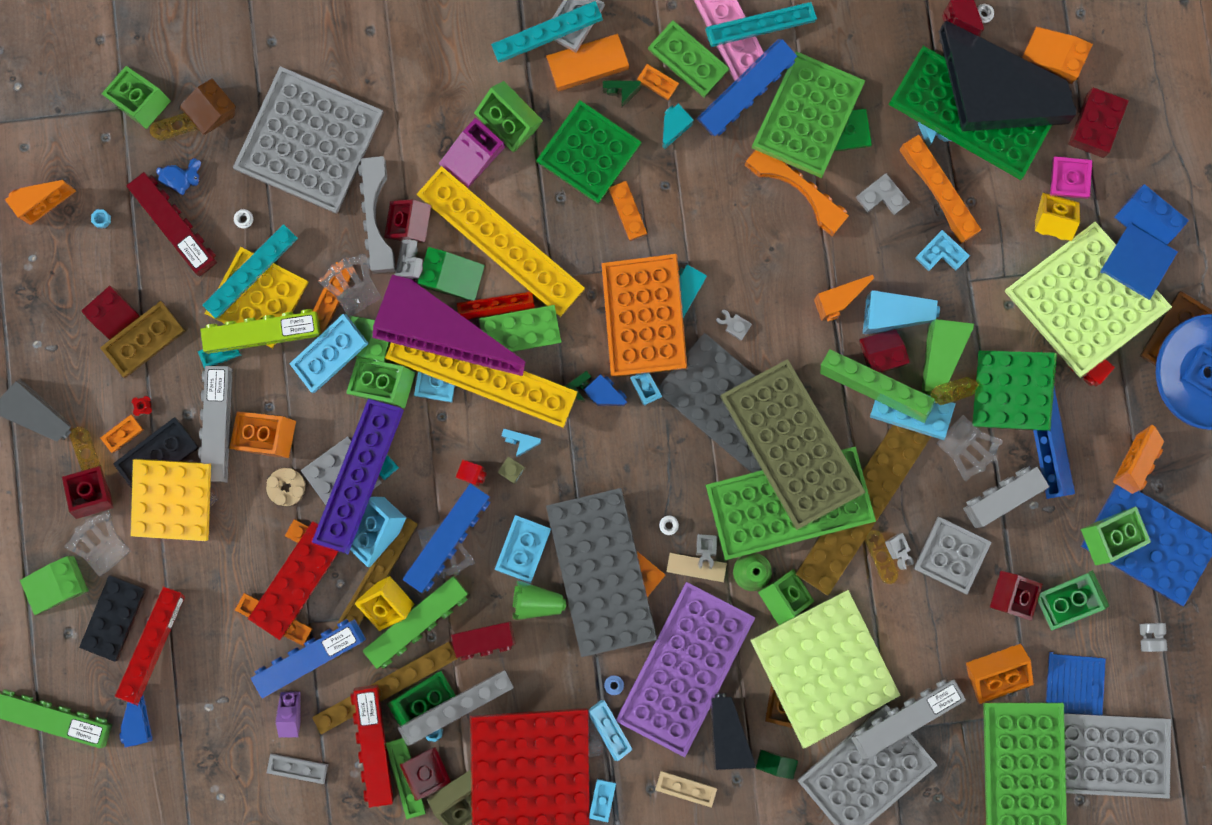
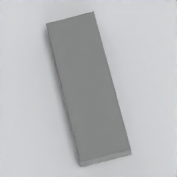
(297, 768)

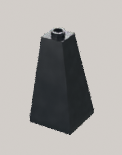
(728, 737)

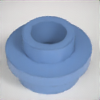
(618, 680)

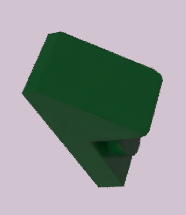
(627, 88)
(581, 381)

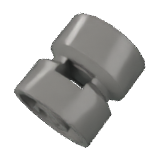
(1151, 644)

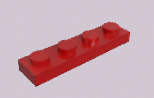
(496, 305)

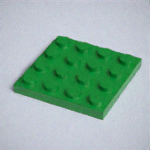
(588, 152)
(1014, 390)

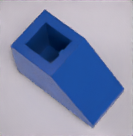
(603, 393)

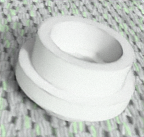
(988, 9)
(241, 213)
(673, 520)

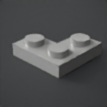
(883, 190)
(409, 265)

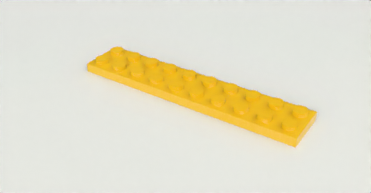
(500, 241)
(523, 393)

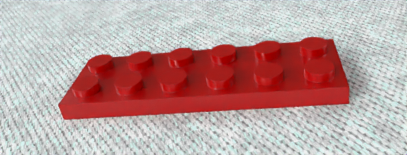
(293, 585)

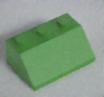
(508, 116)

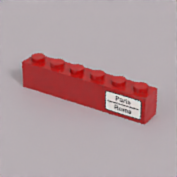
(150, 646)
(373, 746)

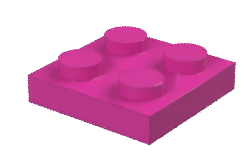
(1071, 177)

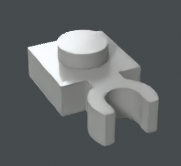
(736, 326)
(706, 547)
(898, 550)

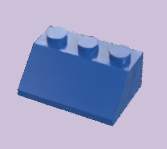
(1151, 215)

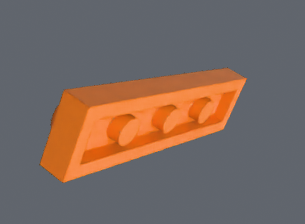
(328, 302)
(297, 631)

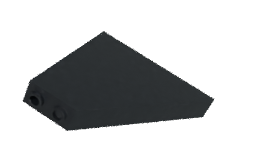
(999, 87)

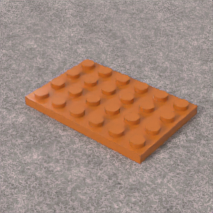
(644, 315)

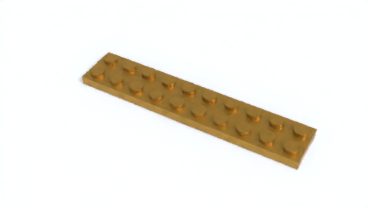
(882, 478)

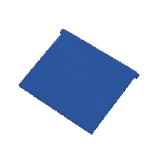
(1139, 261)
(1076, 683)

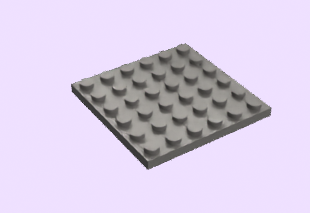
(308, 140)

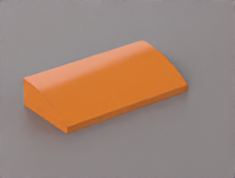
(589, 63)

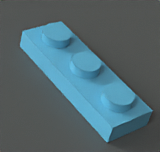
(609, 730)

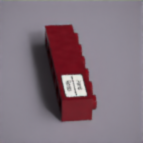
(172, 224)

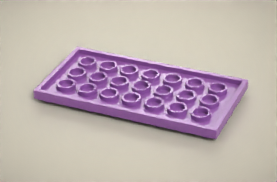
(685, 669)

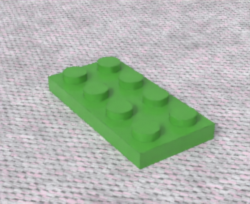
(688, 59)
(523, 328)

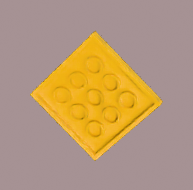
(271, 294)
(170, 499)

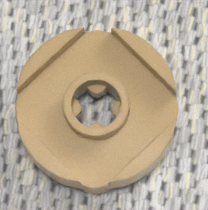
(295, 492)

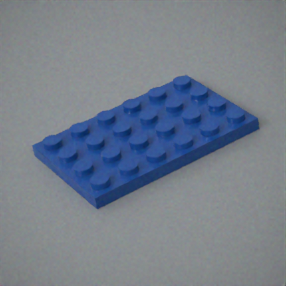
(1176, 550)

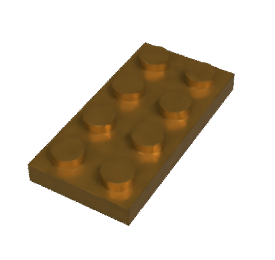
(142, 339)

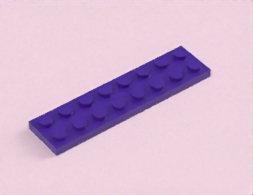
(357, 476)

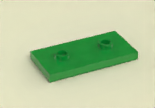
(856, 132)

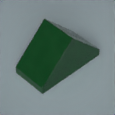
(776, 764)

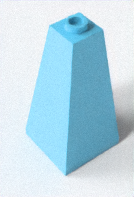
(896, 311)

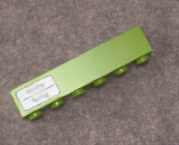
(260, 332)

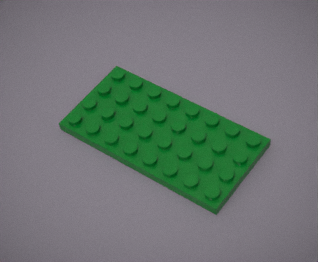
(929, 99)

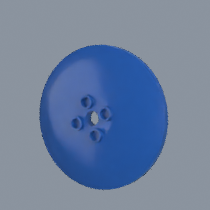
(1181, 369)

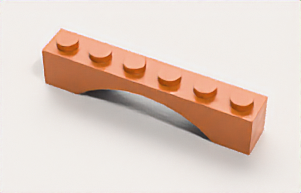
(956, 212)
(827, 214)

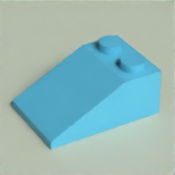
(377, 530)

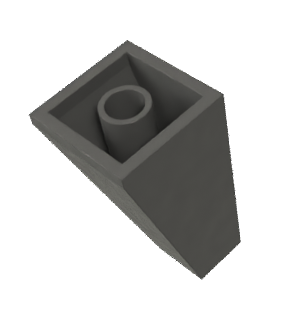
(31, 411)

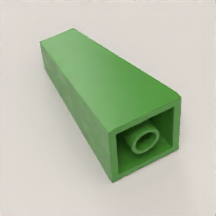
(943, 349)

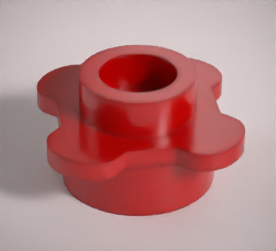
(146, 409)

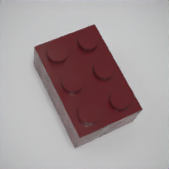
(1098, 122)
(483, 640)

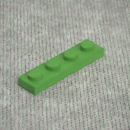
(398, 754)

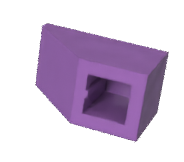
(288, 714)

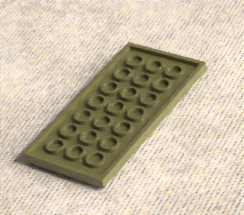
(792, 444)

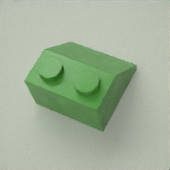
(786, 597)

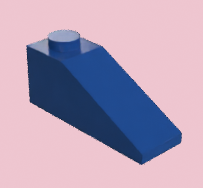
(135, 725)

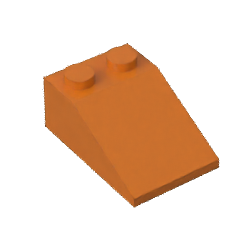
(1057, 53)
(37, 200)
(834, 301)
(263, 434)

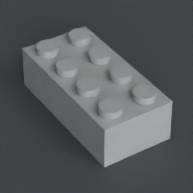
(1006, 497)

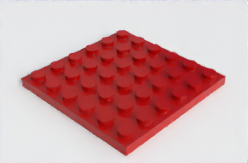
(530, 768)

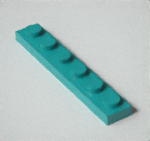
(760, 24)
(547, 32)
(250, 271)

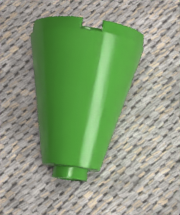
(743, 572)
(536, 602)

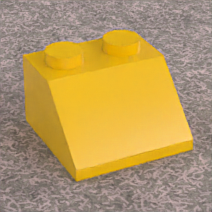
(1057, 217)
(385, 604)

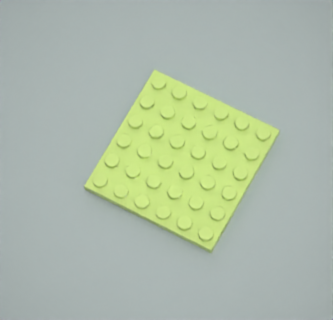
(1079, 307)
(825, 668)

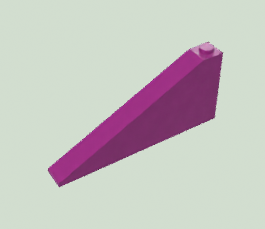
(425, 323)

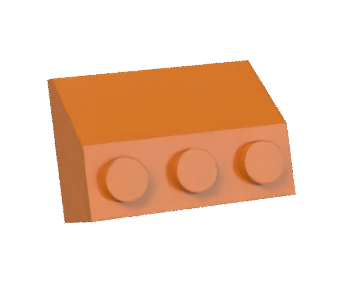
(1140, 460)
(1000, 673)

